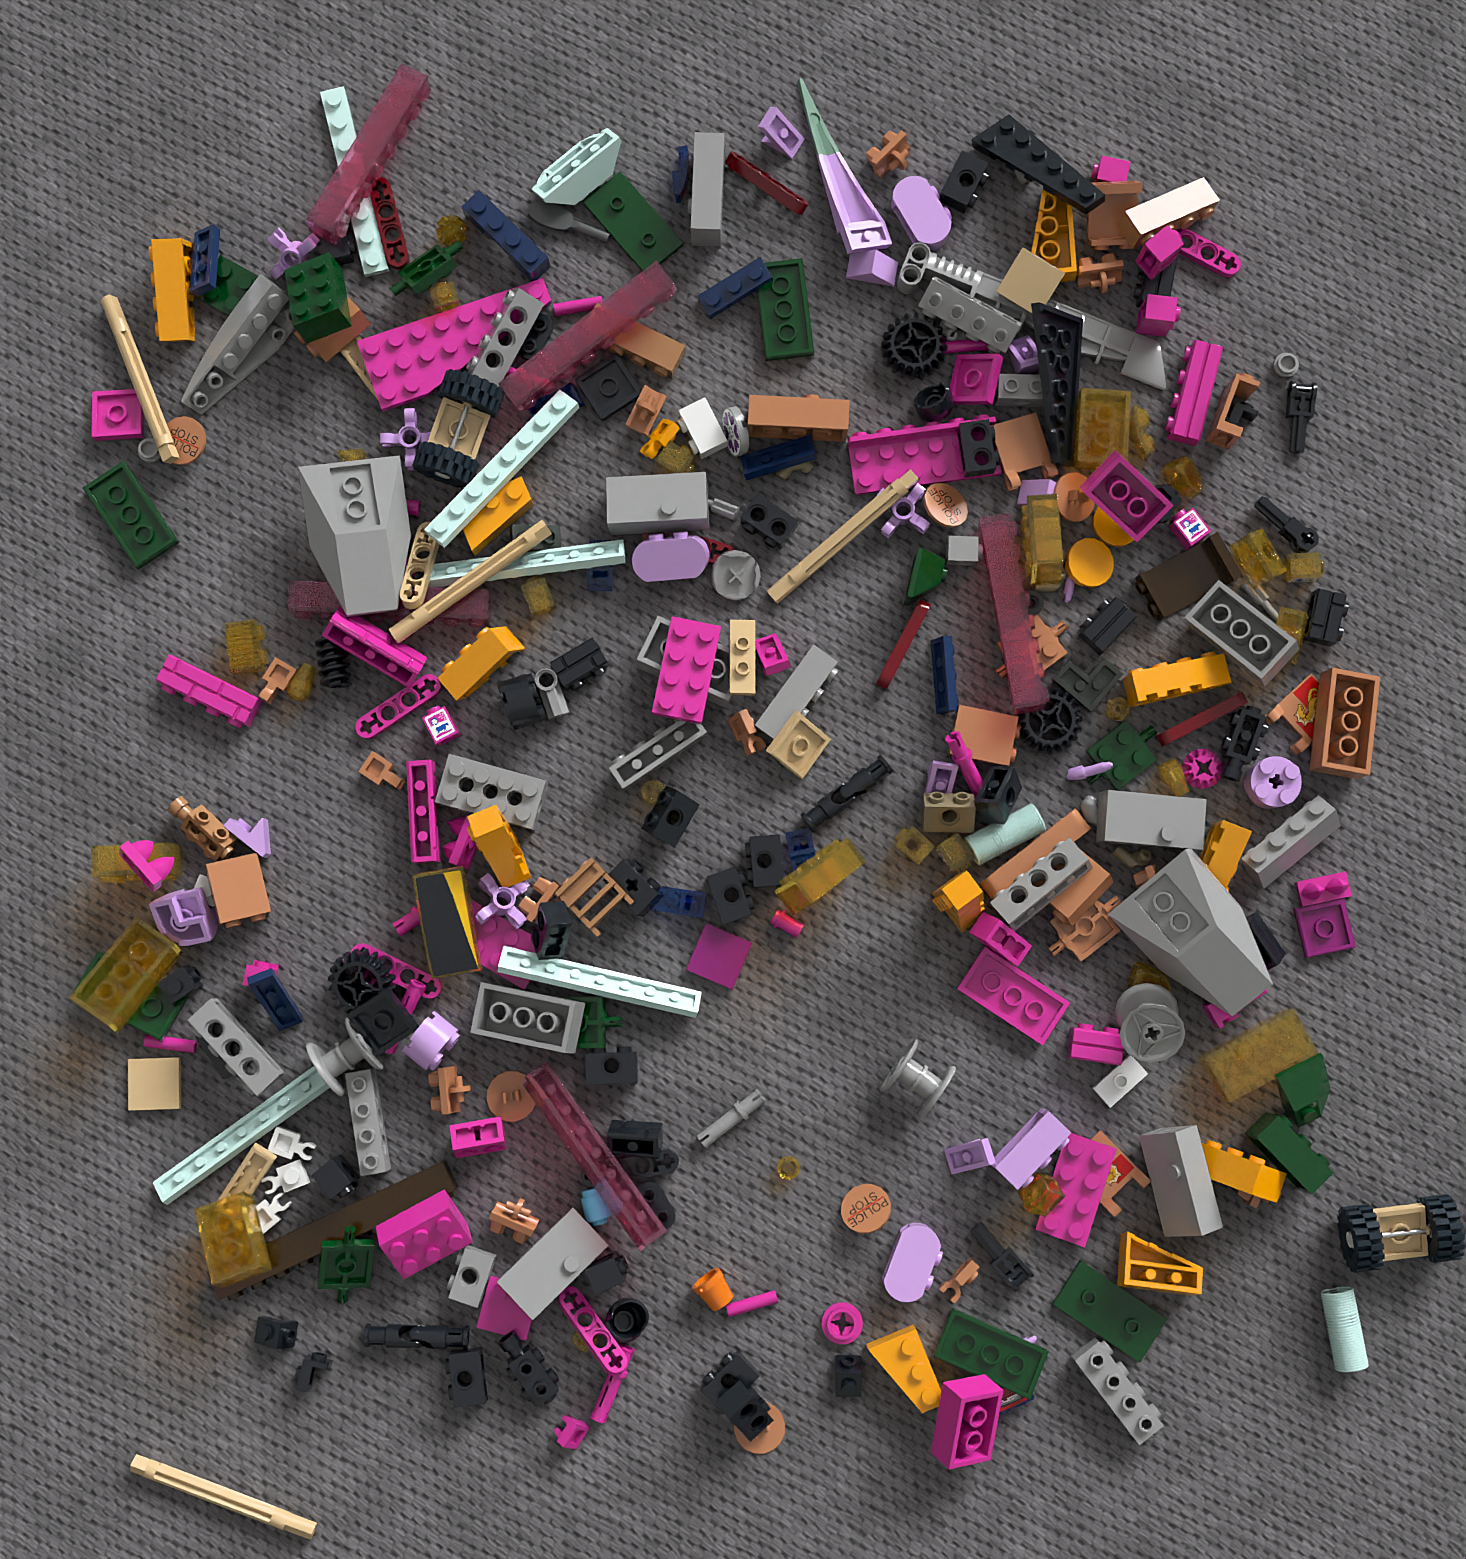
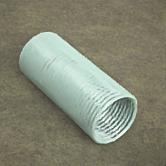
(1018, 828)
(1344, 1336)

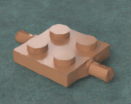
(1050, 648)
(1088, 932)

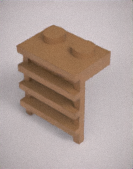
(580, 883)

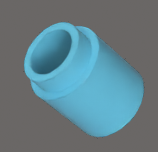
(594, 1207)

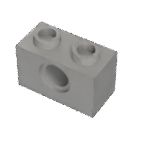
(1019, 390)
(471, 1291)

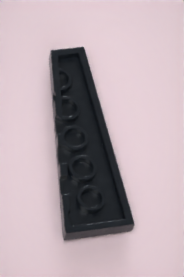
(1030, 156)

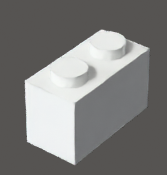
(702, 428)

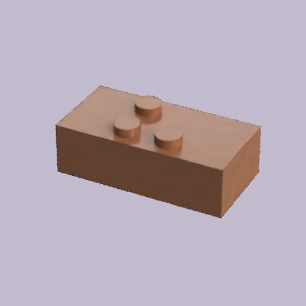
(798, 417)
(1344, 723)

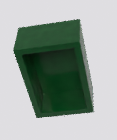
(318, 297)
(1289, 1152)

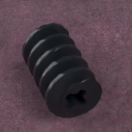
(332, 664)

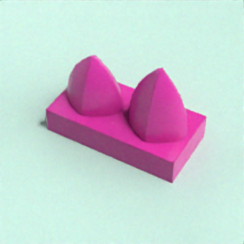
(464, 849)
(149, 872)
(1323, 889)

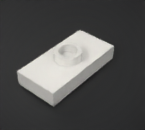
(1119, 1081)

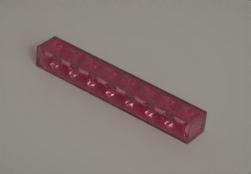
(368, 154)
(588, 336)
(318, 598)
(1012, 614)
(593, 1156)

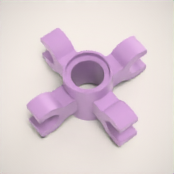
(300, 249)
(391, 440)
(912, 518)
(489, 886)

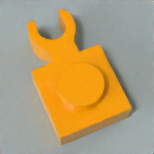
(661, 435)

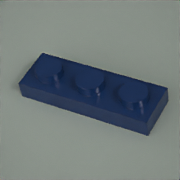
(205, 260)
(735, 287)
(778, 457)
(944, 675)
(275, 999)

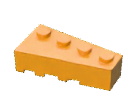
(1055, 235)
(172, 289)
(1176, 679)
(960, 900)

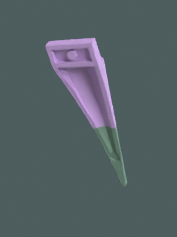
(851, 209)

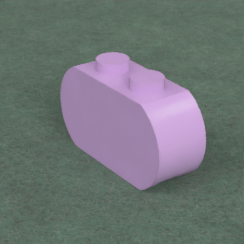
(921, 212)
(670, 557)
(912, 1262)

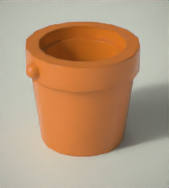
(713, 1289)

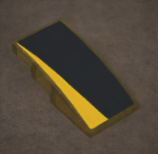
(447, 922)

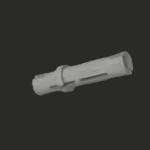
(731, 1118)

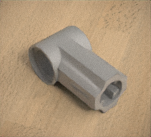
(552, 696)

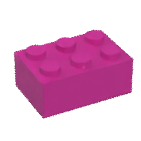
(1126, 496)
(423, 1234)
(966, 1421)

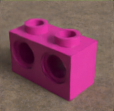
(1000, 938)
(478, 1137)

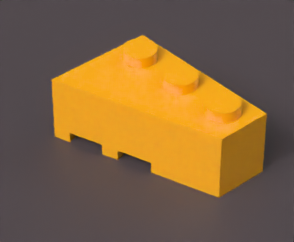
(498, 514)
(479, 661)
(499, 845)
(1223, 849)
(1243, 1174)
(1154, 1269)
(909, 1366)

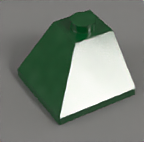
(925, 575)
(1304, 1089)

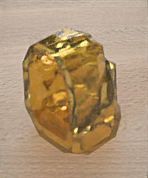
(1183, 476)
(1145, 973)

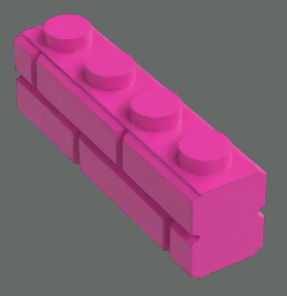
(1194, 392)
(374, 647)
(208, 690)
(423, 811)

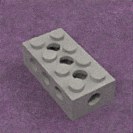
(485, 776)

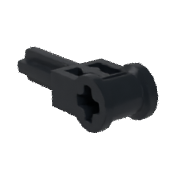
(1300, 408)
(1289, 528)
(1004, 1260)

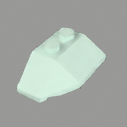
(579, 169)

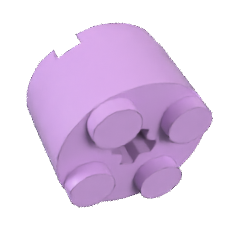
(1284, 774)
(430, 1041)

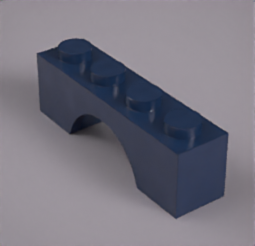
(507, 235)

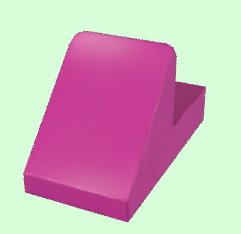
(771, 654)

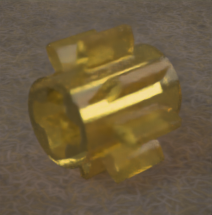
(451, 229)

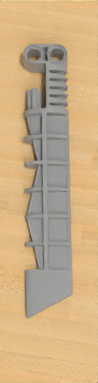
(1099, 337)

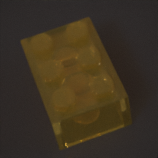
(1101, 426)
(1042, 539)
(114, 870)
(818, 875)
(232, 1239)

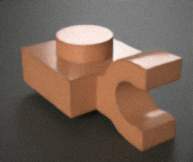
(278, 677)
(744, 730)
(379, 770)
(965, 1273)

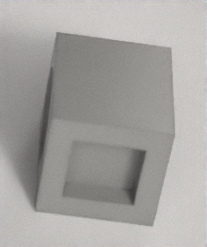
(963, 550)

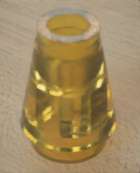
(301, 683)
(1173, 776)

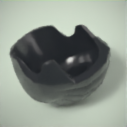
(934, 403)
(627, 1319)

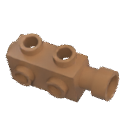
(209, 830)

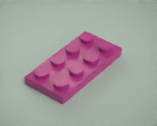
(686, 670)
(496, 934)
(1013, 995)
(1082, 1178)

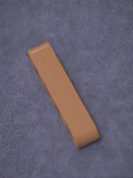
(1070, 826)

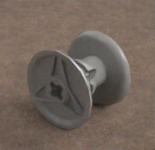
(1149, 1022)
(342, 1058)
(918, 1079)

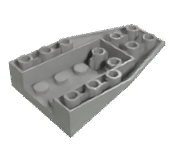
(358, 530)
(1196, 933)

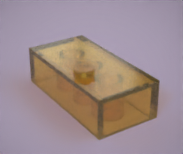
(126, 974)
(1257, 1055)

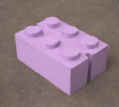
(1031, 1148)

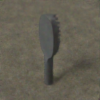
(559, 218)

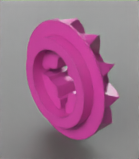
(1191, 768)
(832, 1330)

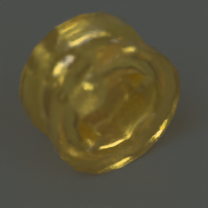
(789, 1175)

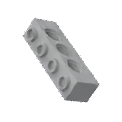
(505, 354)
(1038, 897)
(202, 1025)
(368, 1122)

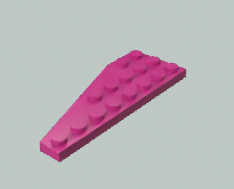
(414, 357)

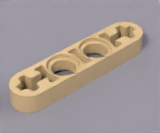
(416, 564)

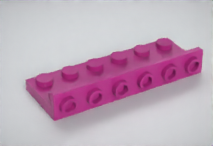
(927, 450)

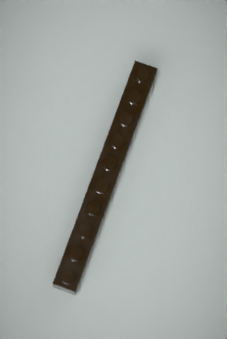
(365, 1214)

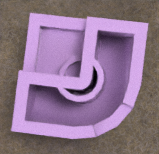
(185, 917)

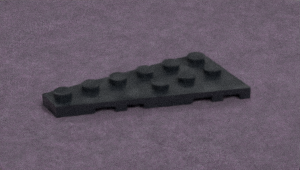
(1059, 359)

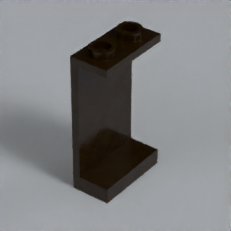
(1187, 577)

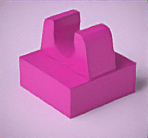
(572, 1433)

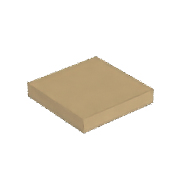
(1030, 280)
(798, 744)
(154, 1083)

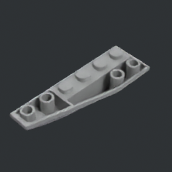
(242, 344)

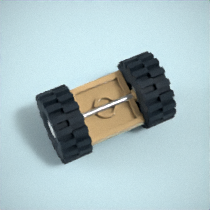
(458, 428)
(1401, 1232)

